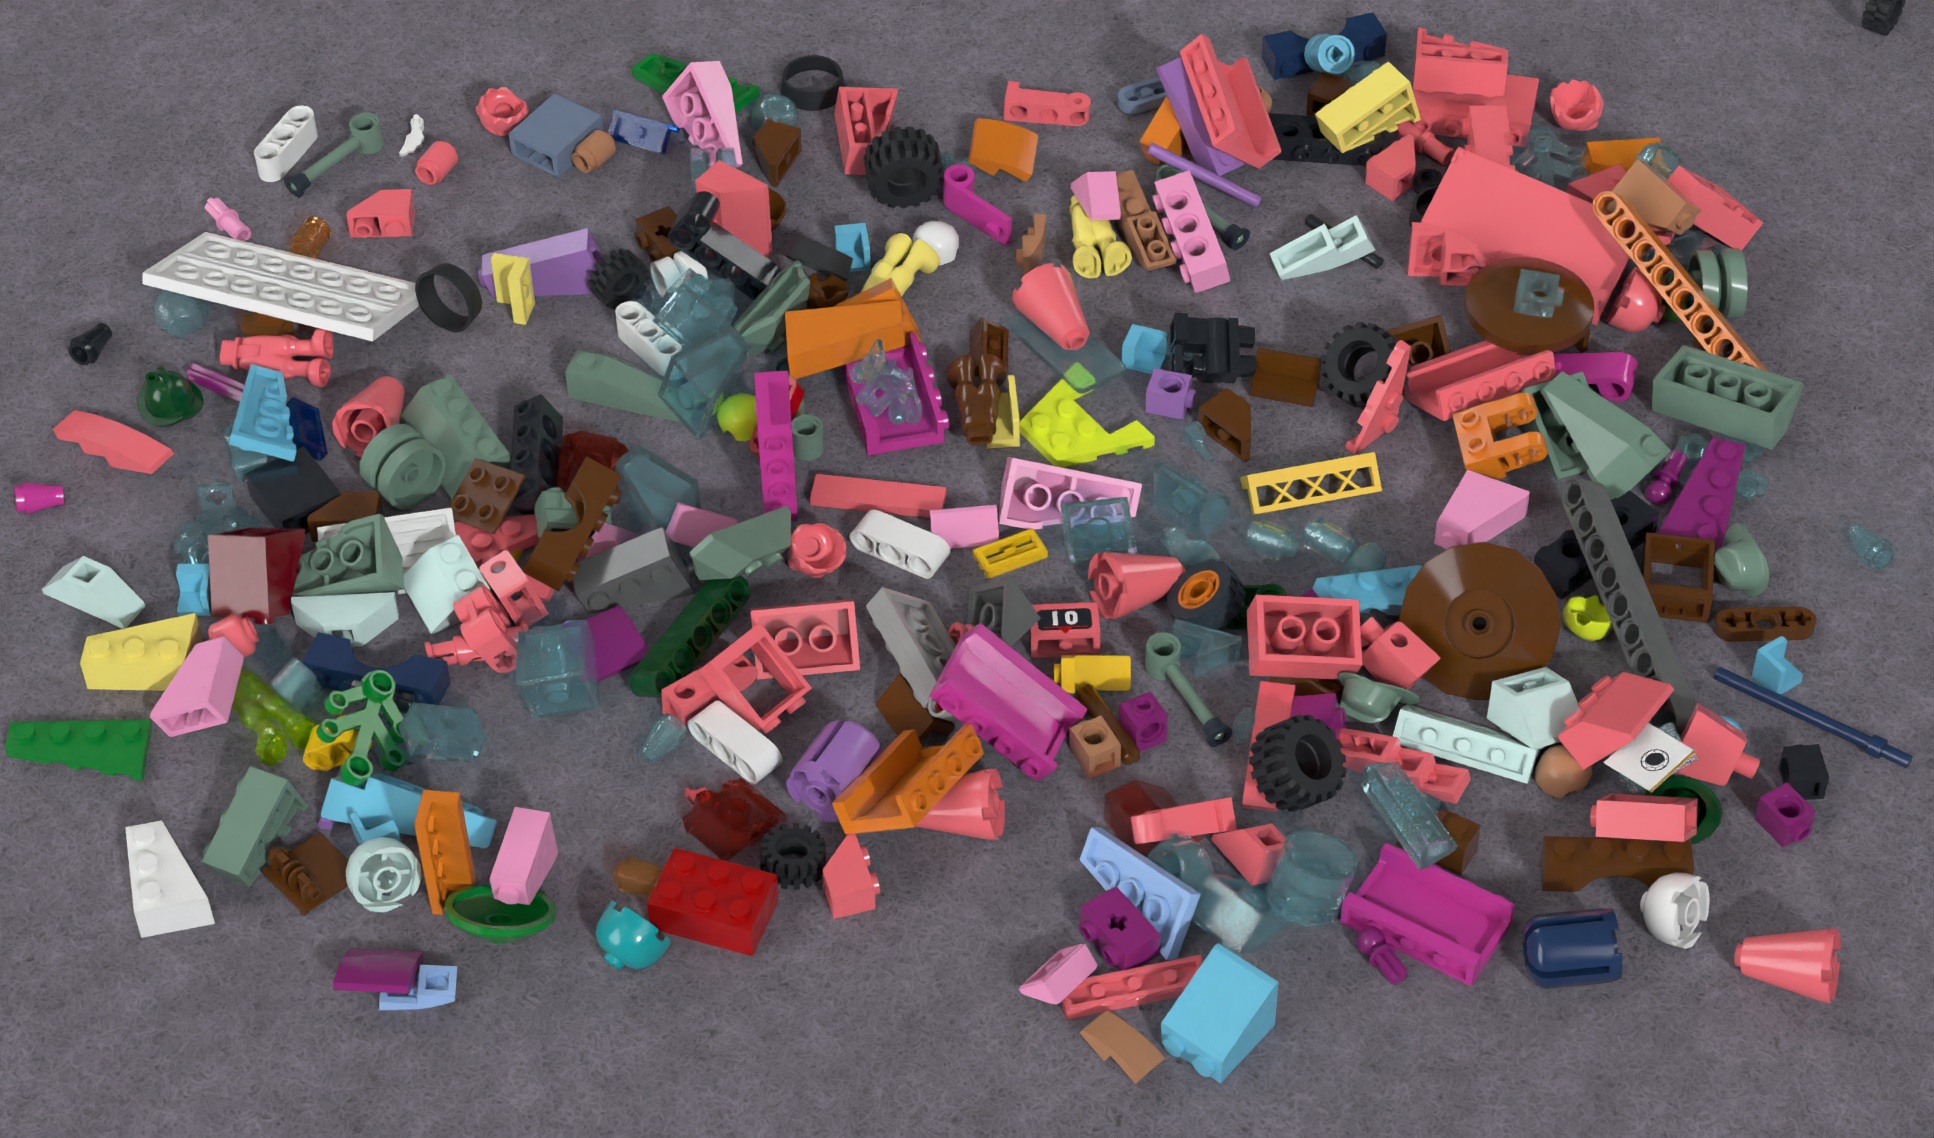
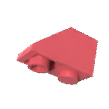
(1393, 168)
(383, 215)
(1252, 850)
(848, 881)

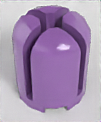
(831, 765)

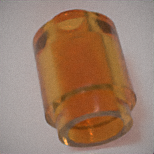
(310, 237)
(637, 876)

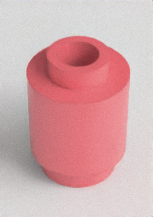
(436, 162)

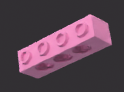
(1191, 231)

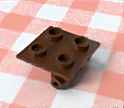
(485, 495)
(308, 872)

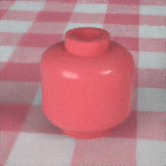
(238, 631)

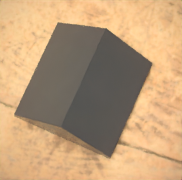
(1002, 609)

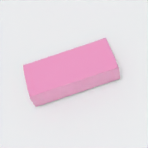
(692, 525)
(966, 525)
(1060, 974)

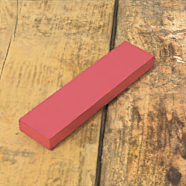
(876, 494)
(1131, 987)

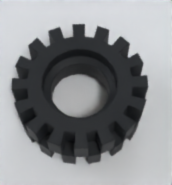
(1882, 15)
(606, 283)
(797, 842)

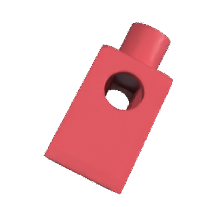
(505, 579)
(1396, 654)
(1717, 748)

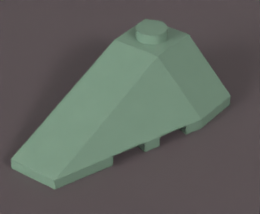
(615, 384)
(1609, 439)
(352, 562)

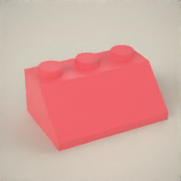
(743, 205)
(812, 635)
(1612, 716)

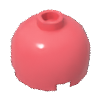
(1636, 304)

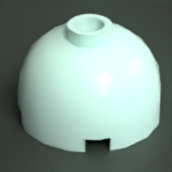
(379, 868)

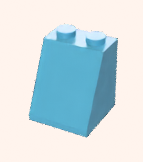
(1220, 1014)

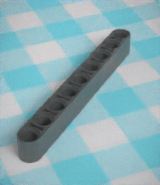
(1626, 596)

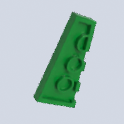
(662, 72)
(91, 744)

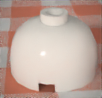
(1675, 902)

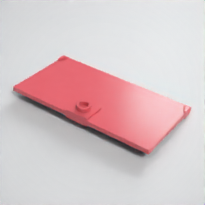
(1527, 218)

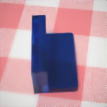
(640, 131)
(307, 428)

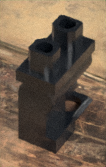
(1219, 343)

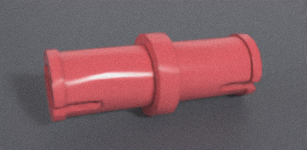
(1426, 143)

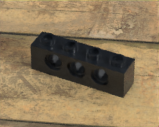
(1303, 142)
(535, 449)
(1564, 560)

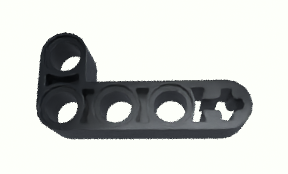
(718, 249)

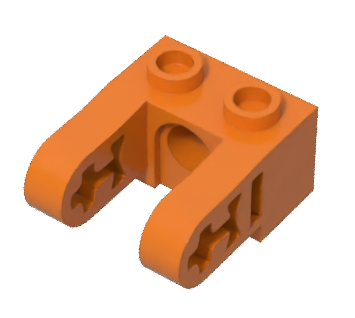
(1478, 430)

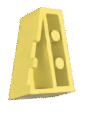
(1368, 108)
(139, 655)

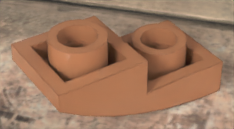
(1032, 245)
(1122, 1042)

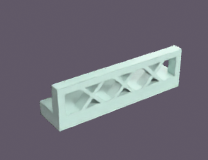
(1465, 743)

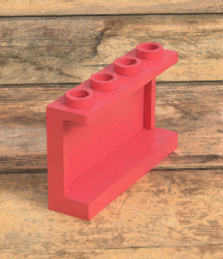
(1230, 104)
(1444, 111)
(1474, 378)

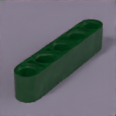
(690, 636)

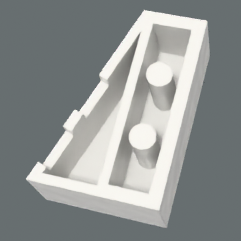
(162, 883)

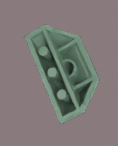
(765, 318)
(744, 547)

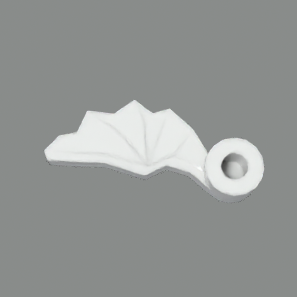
(415, 138)

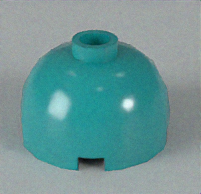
(628, 939)

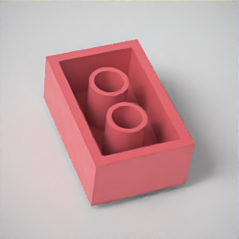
(1303, 637)

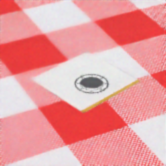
(1650, 757)

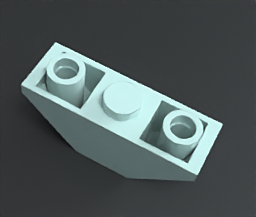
(95, 591)
(346, 616)

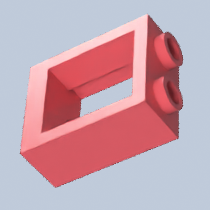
(778, 665)
(1645, 817)

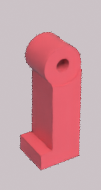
(1045, 106)
(693, 693)
(1184, 820)

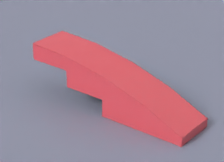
(116, 442)
(1272, 707)
(1431, 778)

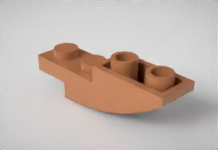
(1141, 226)

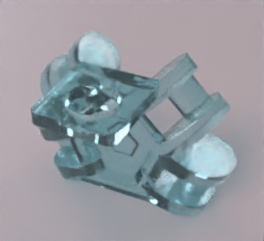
(895, 383)
(211, 519)

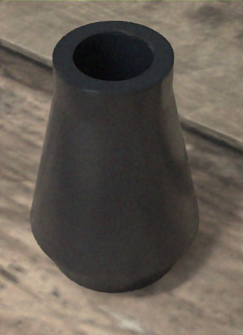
(89, 345)

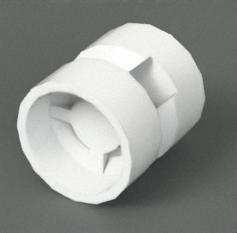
(668, 271)

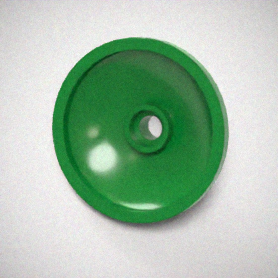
(491, 920)

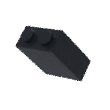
(291, 490)

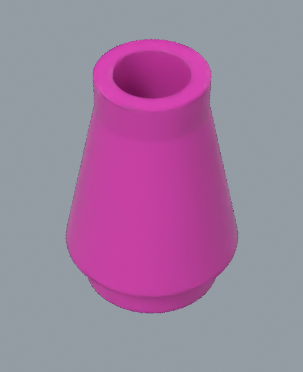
(37, 497)

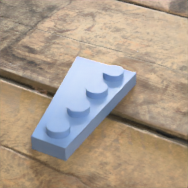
(1151, 889)

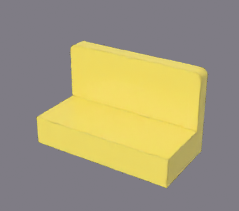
(514, 285)
(1008, 420)

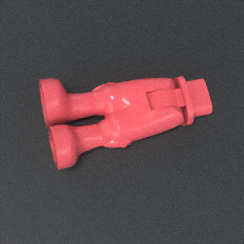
(277, 354)

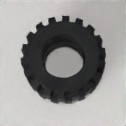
(903, 167)
(1344, 355)
(1278, 770)

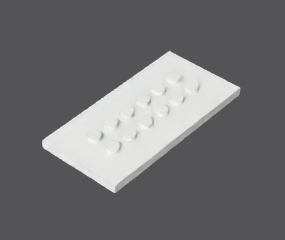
(285, 286)

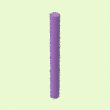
(1204, 175)

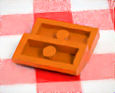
(1003, 147)

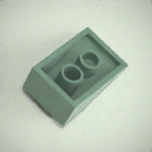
(1561, 457)

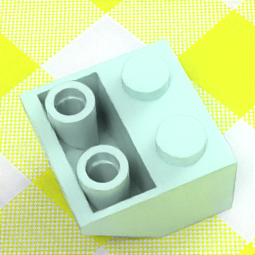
(1532, 706)

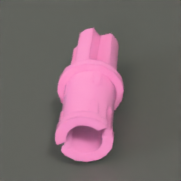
(227, 219)

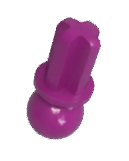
(1659, 490)
(1373, 943)

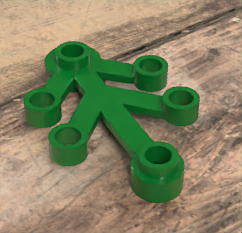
(378, 689)

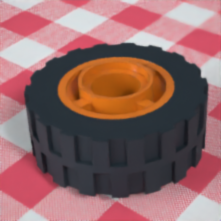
(1206, 595)

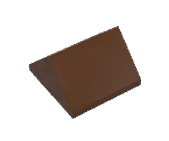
(1426, 338)

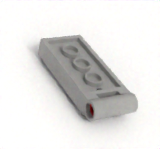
(916, 641)

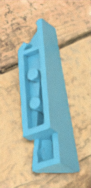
(392, 799)

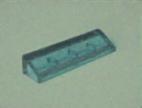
(1407, 814)

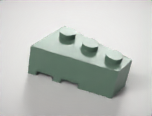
(251, 826)

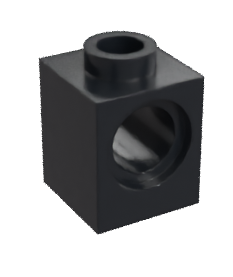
(1804, 770)

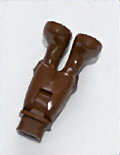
(977, 404)

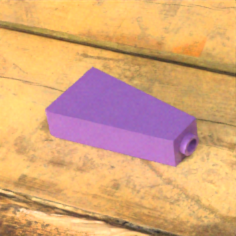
(556, 264)

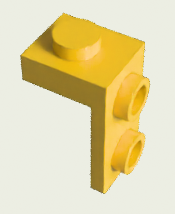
(1101, 671)

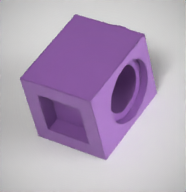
(1169, 394)

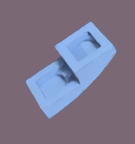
(433, 987)

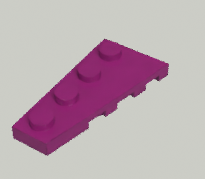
(1708, 495)

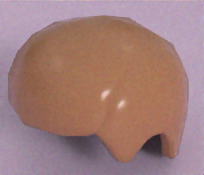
(1560, 773)

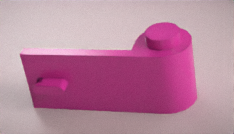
(961, 200)
(1610, 371)

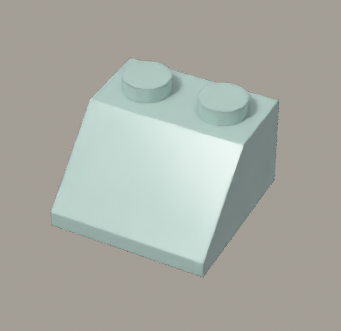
(439, 580)

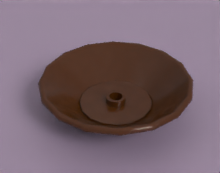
(1488, 584)

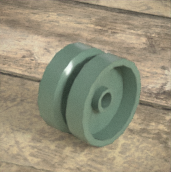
(1721, 279)
(402, 466)

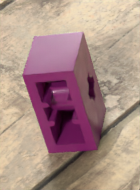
(1119, 930)

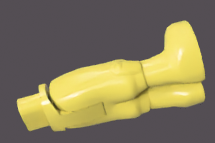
(1099, 234)
(912, 257)

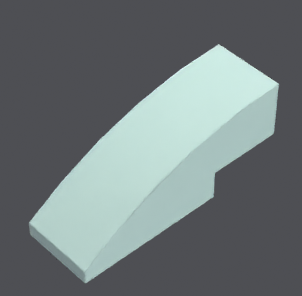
(1323, 249)

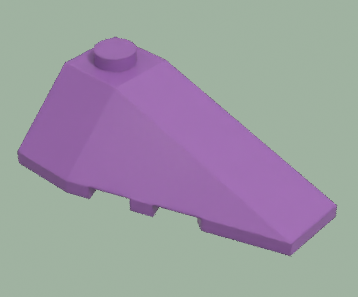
(1187, 111)

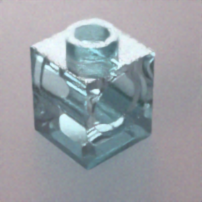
(1528, 302)

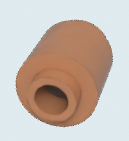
(593, 151)

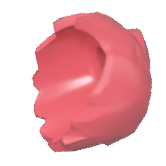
(1576, 105)
(501, 111)
(816, 550)

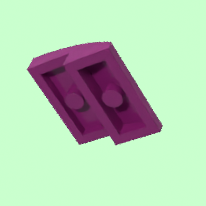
(616, 642)
(378, 970)

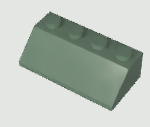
(1726, 396)
(456, 428)

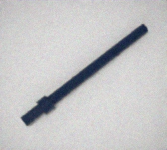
(1875, 745)

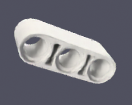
(285, 143)
(644, 336)
(900, 543)
(735, 742)

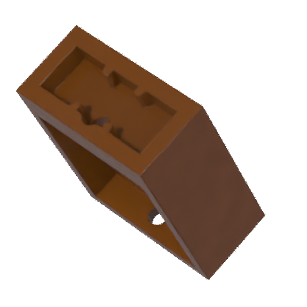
(1678, 601)

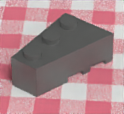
(633, 574)

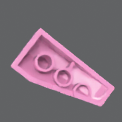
(705, 107)
(1035, 490)

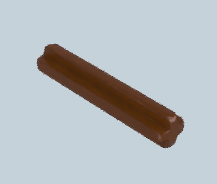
(1097, 707)

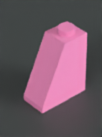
(1480, 511)
(201, 689)
(524, 856)

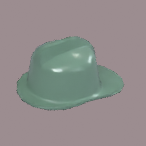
(1741, 562)
(1371, 700)

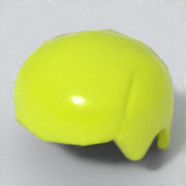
(738, 416)
(1587, 618)

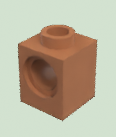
(1095, 746)

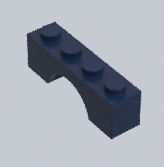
(1285, 50)
(336, 668)

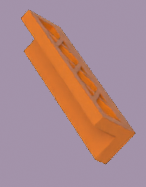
(443, 846)

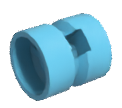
(1329, 53)

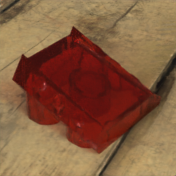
(582, 444)
(731, 818)

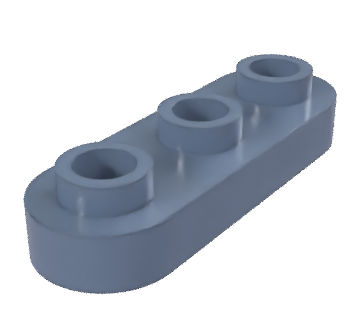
(1141, 96)

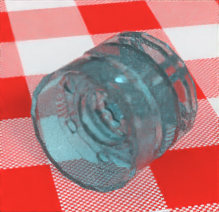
(1311, 878)

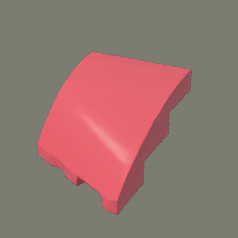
(1443, 254)

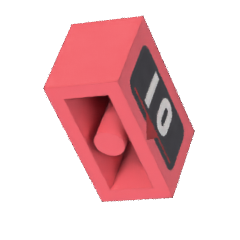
(1065, 630)

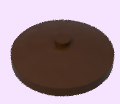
(1491, 304)

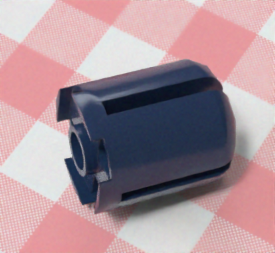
(1572, 948)

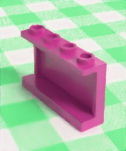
(879, 433)
(775, 441)
(1007, 701)
(1430, 914)

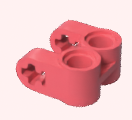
(486, 627)

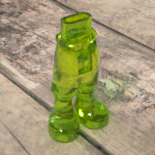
(256, 703)

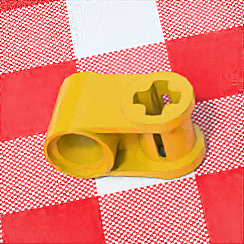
(326, 756)

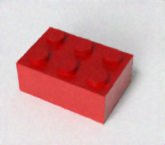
(713, 901)

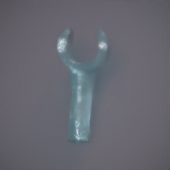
(1193, 435)

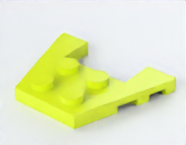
(1072, 436)

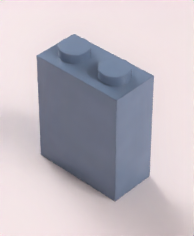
(552, 133)

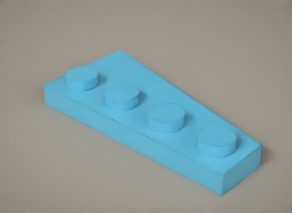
(263, 416)
(1373, 589)

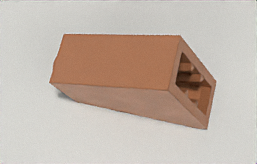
(1656, 199)

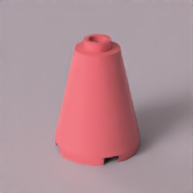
(1053, 305)
(369, 414)
(1130, 581)
(970, 807)
(1794, 961)

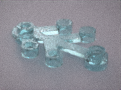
(1542, 142)

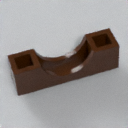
(557, 551)
(1576, 861)

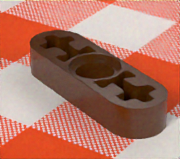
(1774, 615)

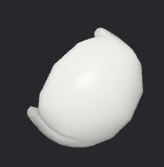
(940, 237)

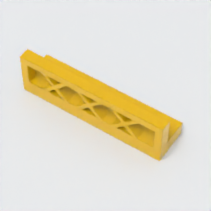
(1306, 471)

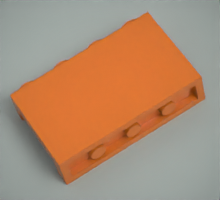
(905, 782)

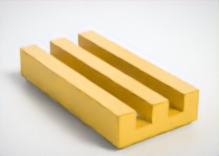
(1012, 556)

